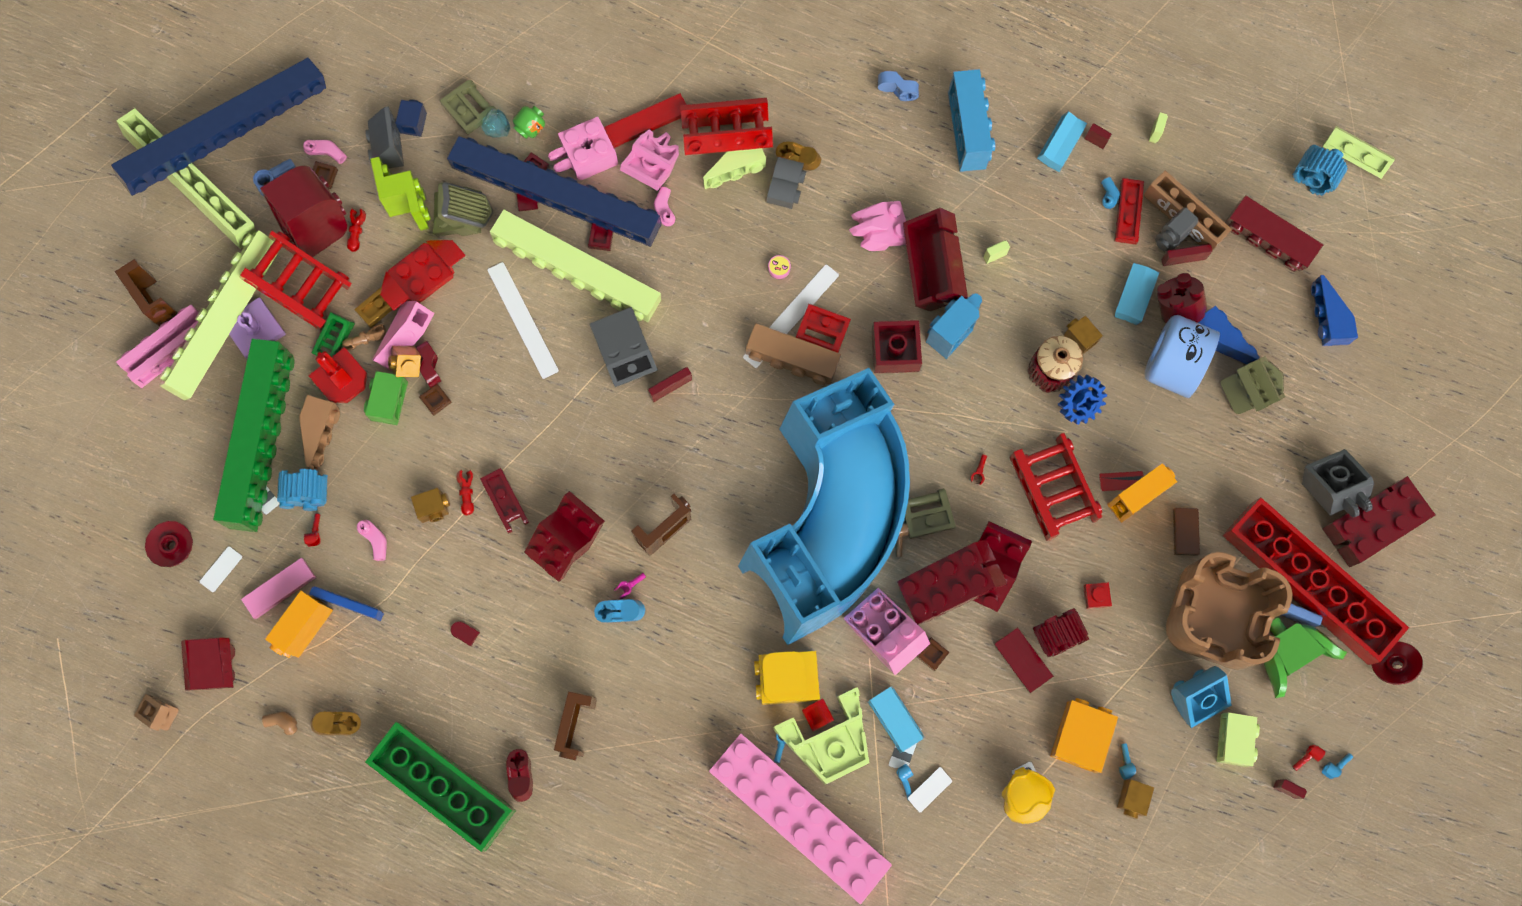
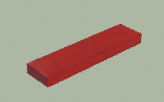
(649, 118)

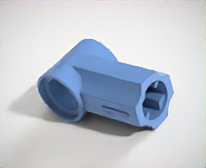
(263, 176)

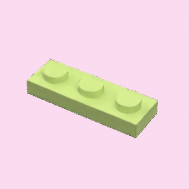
(1359, 152)

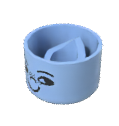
(1181, 355)

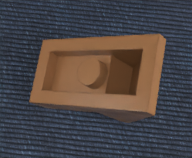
(156, 713)

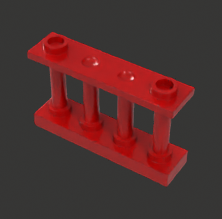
(725, 113)
(295, 302)
(1041, 504)

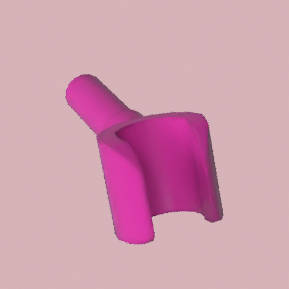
(627, 586)

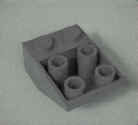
(623, 347)

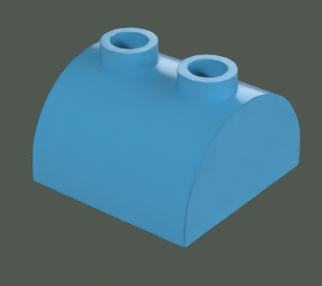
(1202, 695)

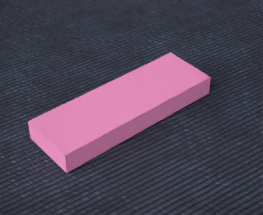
(278, 588)

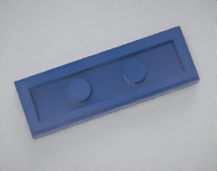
(346, 603)

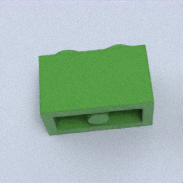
(385, 398)

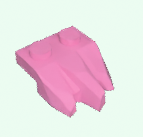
(651, 159)
(880, 226)

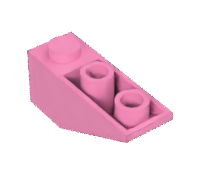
(404, 330)

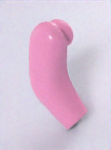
(324, 147)
(662, 208)
(376, 537)

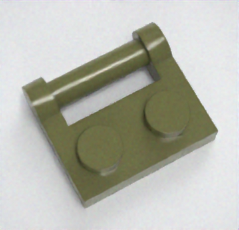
(461, 108)
(930, 520)

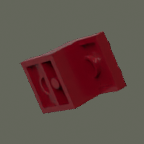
(564, 536)
(1009, 553)

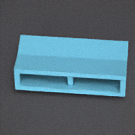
(1062, 141)
(1136, 294)
(896, 719)

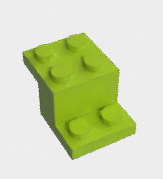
(400, 193)

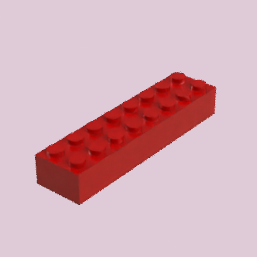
(1317, 581)

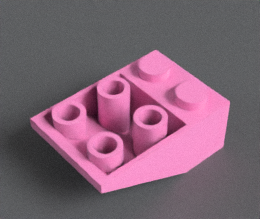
(887, 631)

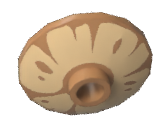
(1055, 366)

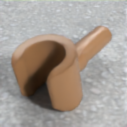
(904, 532)

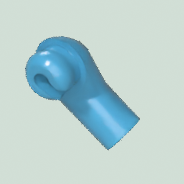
(1112, 193)

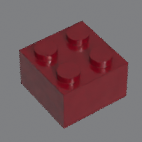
(896, 346)

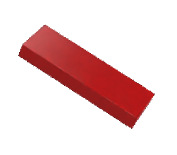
(1129, 211)

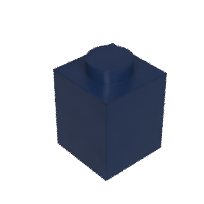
(411, 117)

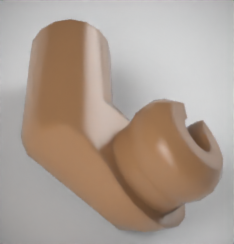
(281, 719)

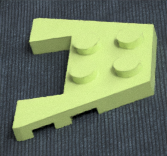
(834, 750)

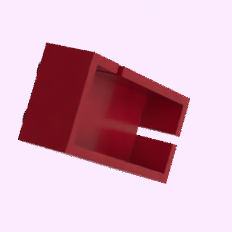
(1273, 234)
(935, 259)
(1393, 515)
(951, 582)

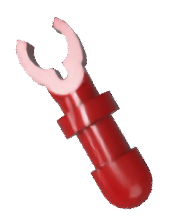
(355, 230)
(467, 506)

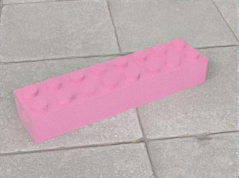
(800, 818)

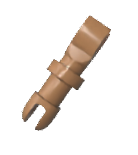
(376, 333)

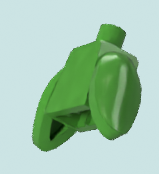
(1296, 649)

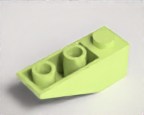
(735, 165)

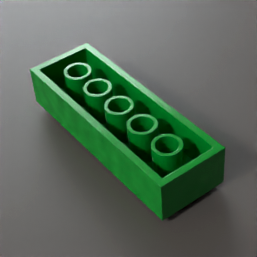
(440, 786)

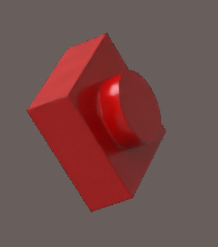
(1097, 595)
(817, 715)

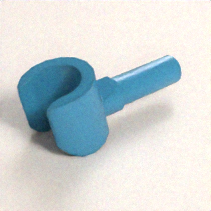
(780, 746)
(1128, 770)
(1332, 771)
(904, 773)

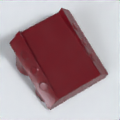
(208, 663)

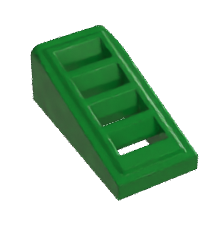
(329, 325)

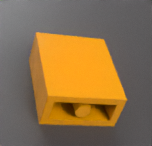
(1142, 492)
(298, 625)
(1084, 735)

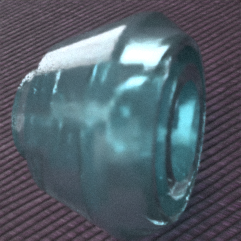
(495, 124)

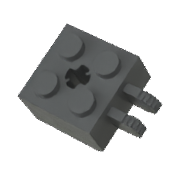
(1339, 483)

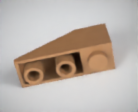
(316, 426)

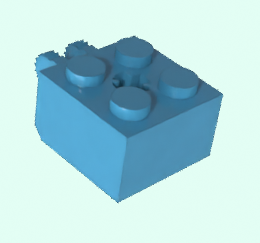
(954, 325)

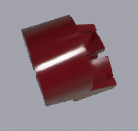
(428, 364)
(519, 763)

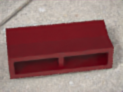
(1023, 660)

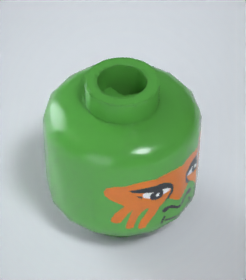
(529, 121)

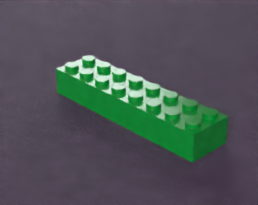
(254, 436)

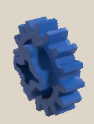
(1082, 399)

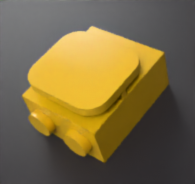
(787, 677)

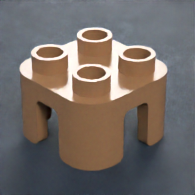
(1227, 612)

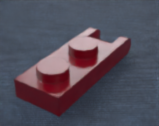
(503, 498)

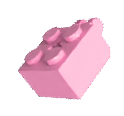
(586, 150)

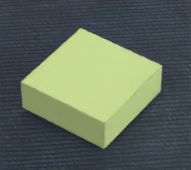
(1158, 127)
(996, 251)

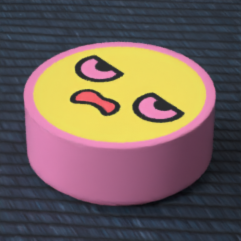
(779, 267)

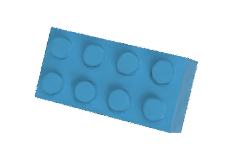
(970, 120)

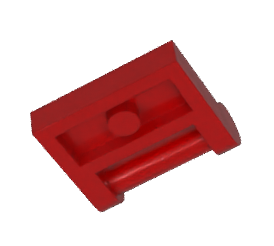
(825, 323)

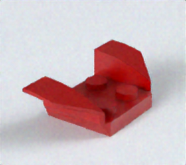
(421, 272)

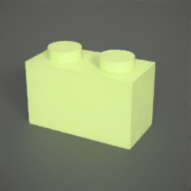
(1237, 739)

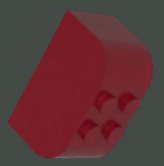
(306, 209)

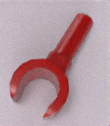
(979, 471)
(313, 538)
(1312, 752)

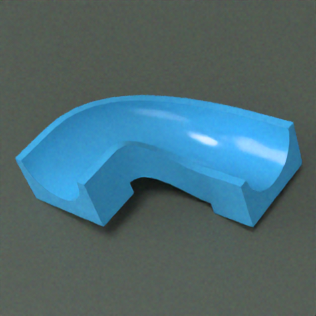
(851, 508)

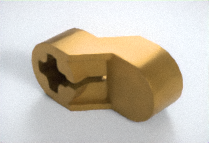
(799, 153)
(347, 723)

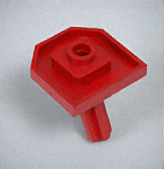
(339, 376)

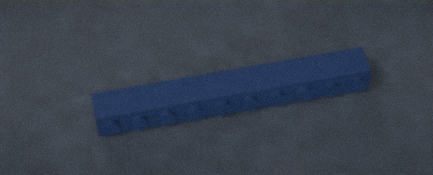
(219, 126)
(555, 191)

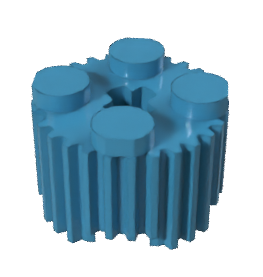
(1321, 169)
(302, 489)

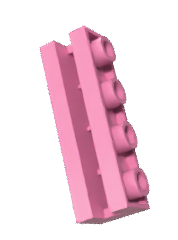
(156, 350)

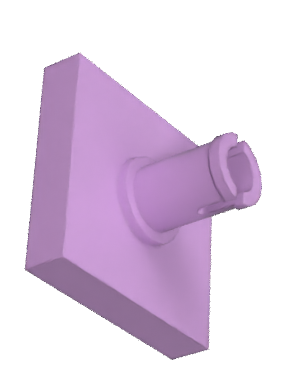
(255, 323)

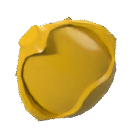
(1027, 796)

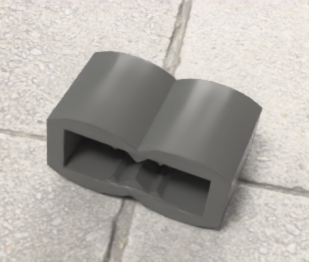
(785, 183)
(1176, 230)

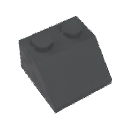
(385, 139)

